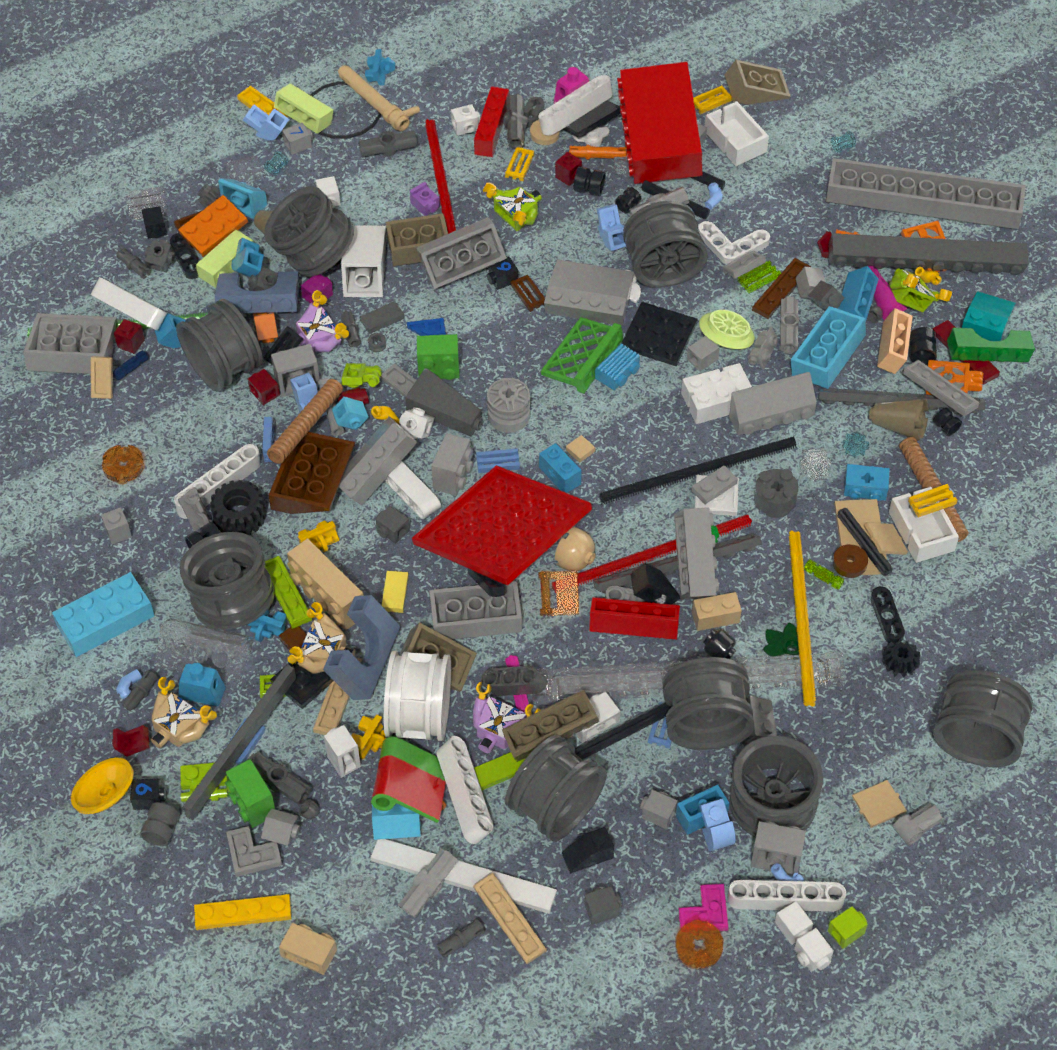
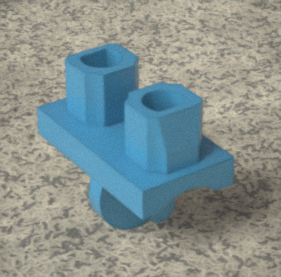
(379, 67)
(266, 626)

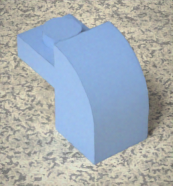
(267, 125)
(610, 227)
(304, 390)
(719, 829)

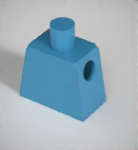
(201, 685)

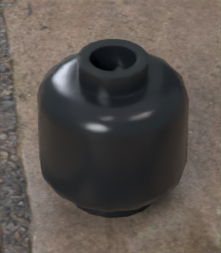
(720, 644)

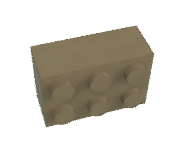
(410, 233)

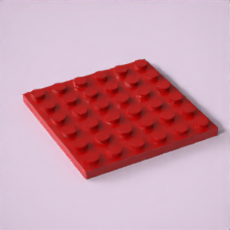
(502, 524)

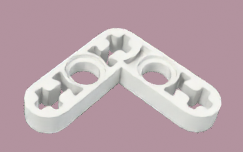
(728, 247)

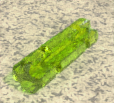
(824, 574)

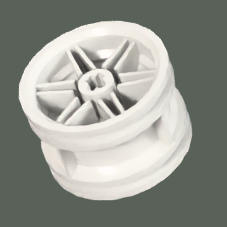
(417, 695)

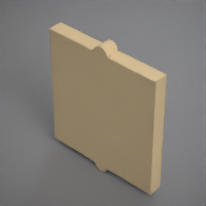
(886, 538)
(879, 803)

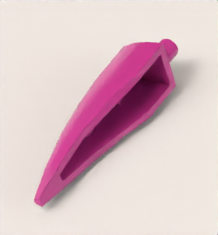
(884, 296)

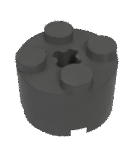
(776, 492)

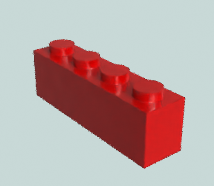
(491, 122)
(634, 618)

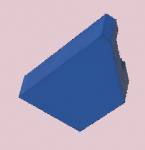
(427, 327)

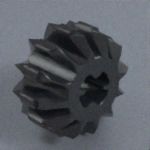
(901, 658)

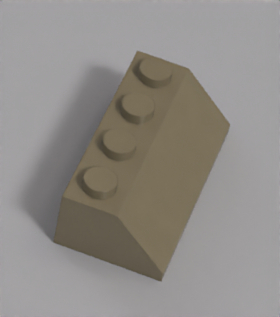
(558, 719)

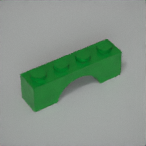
(968, 345)

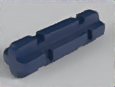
(130, 365)

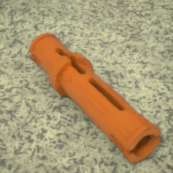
(597, 152)

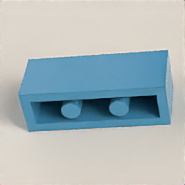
(859, 292)

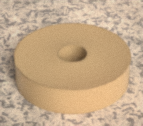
(539, 138)

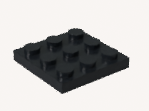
(659, 333)

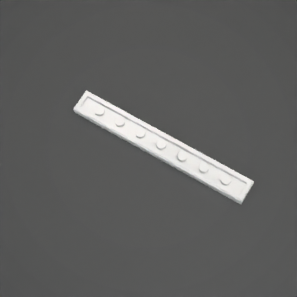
(464, 874)

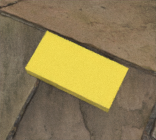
(395, 591)

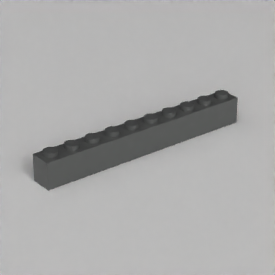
(928, 253)

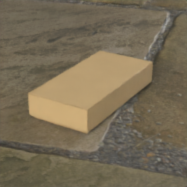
(101, 377)

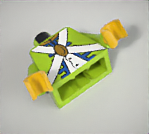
(514, 205)
(913, 292)

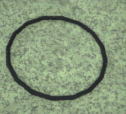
(344, 136)

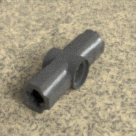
(515, 121)
(387, 143)
(288, 785)

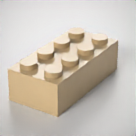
(322, 582)

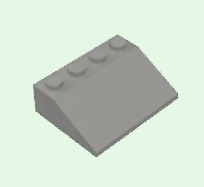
(589, 292)
(68, 342)

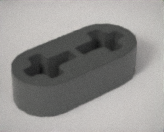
(529, 110)

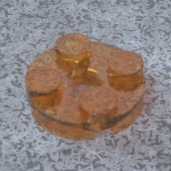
(125, 473)
(702, 958)

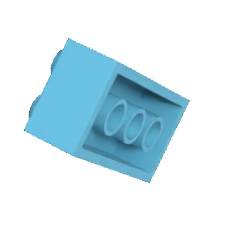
(829, 346)
(103, 614)

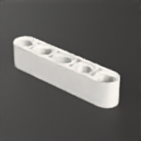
(575, 105)
(128, 303)
(235, 468)
(413, 491)
(464, 790)
(776, 901)

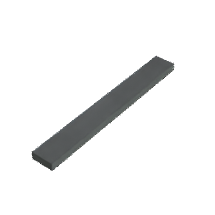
(239, 742)

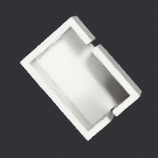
(737, 133)
(711, 392)
(926, 535)

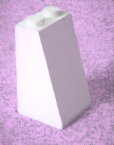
(365, 263)

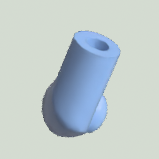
(715, 196)

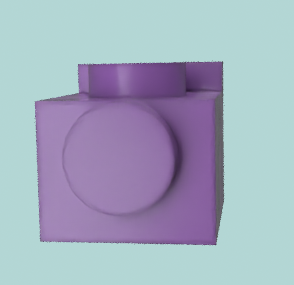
(424, 199)

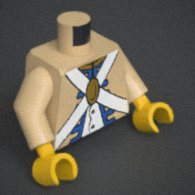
(320, 641)
(176, 719)

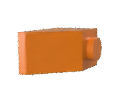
(265, 326)

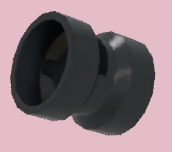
(630, 198)
(947, 421)

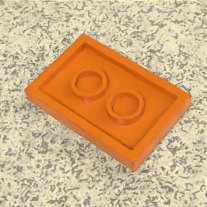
(213, 225)

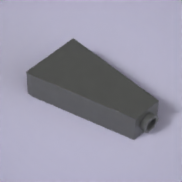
(443, 403)

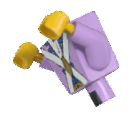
(318, 328)
(492, 716)

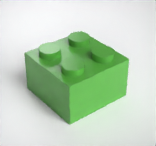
(438, 355)
(249, 793)

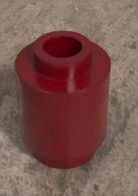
(356, 394)

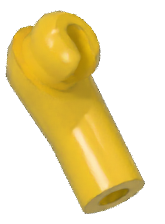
(928, 276)
(383, 413)

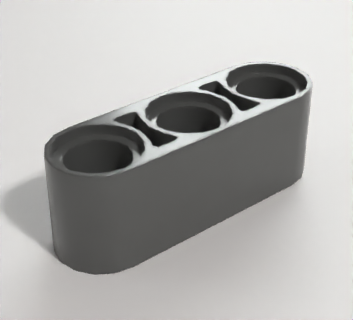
(514, 680)

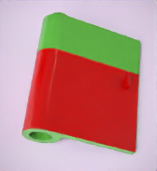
(409, 779)

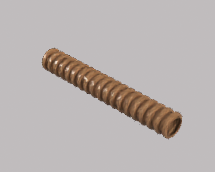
(304, 421)
(928, 478)

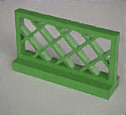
(585, 371)

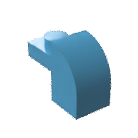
(247, 259)

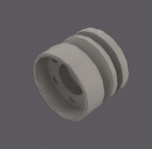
(508, 405)

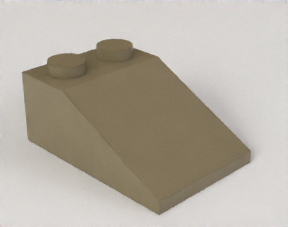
(755, 83)
(428, 641)

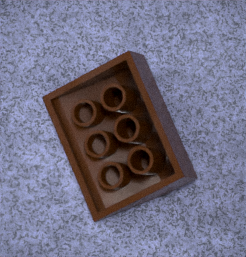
(311, 475)

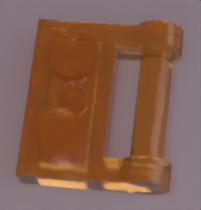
(566, 593)

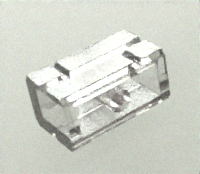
(145, 199)

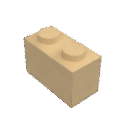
(716, 611)
(308, 948)

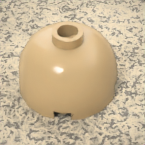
(575, 551)

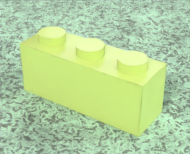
(303, 108)
(220, 259)

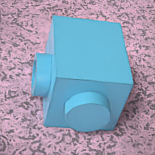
(350, 413)

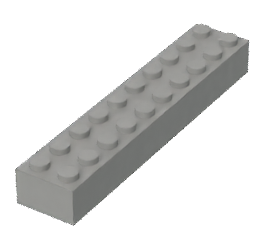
(926, 193)

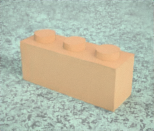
(894, 341)

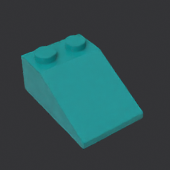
(988, 316)

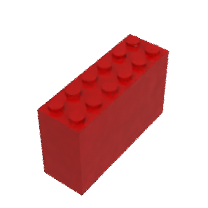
(659, 122)

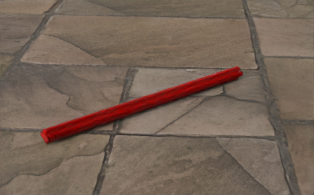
(437, 162)
(651, 552)

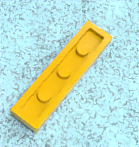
(242, 912)

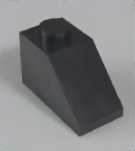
(653, 586)
(589, 850)

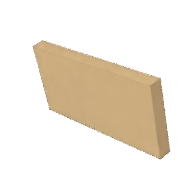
(863, 512)

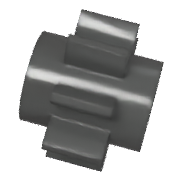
(208, 194)

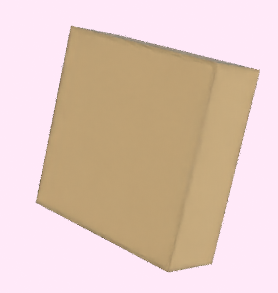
(580, 448)

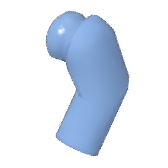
(126, 681)
(780, 874)

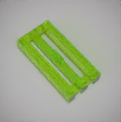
(756, 275)

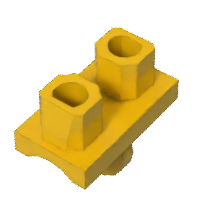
(321, 536)
(373, 735)

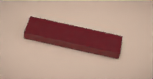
(986, 367)

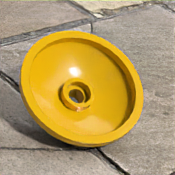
(102, 786)

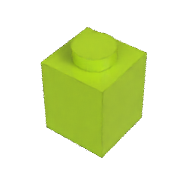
(847, 927)

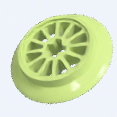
(727, 329)

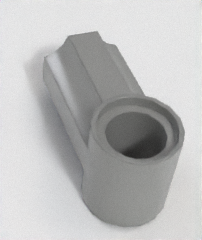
(913, 827)

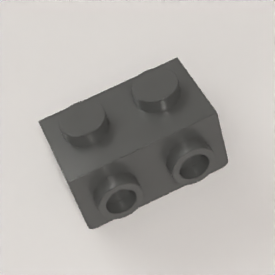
(763, 719)

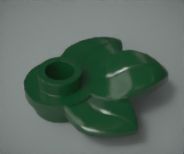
(780, 642)

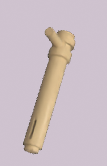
(390, 113)

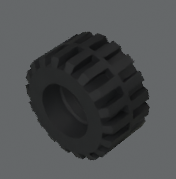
(235, 495)

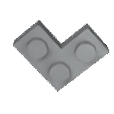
(251, 858)

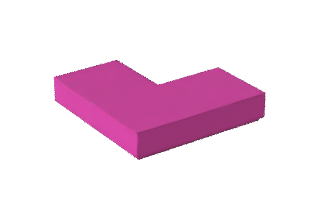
(712, 909)

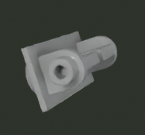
(763, 348)
(194, 509)

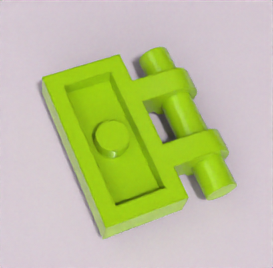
(357, 373)
(191, 777)

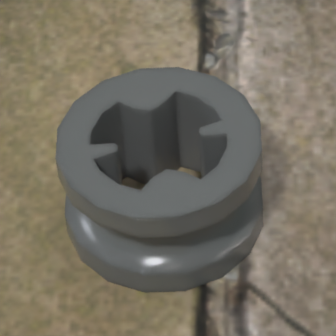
(376, 347)

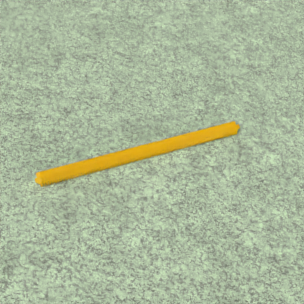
(802, 619)

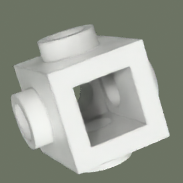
(465, 119)
(416, 423)

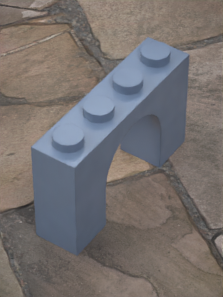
(279, 298)
(379, 631)

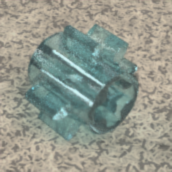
(855, 444)

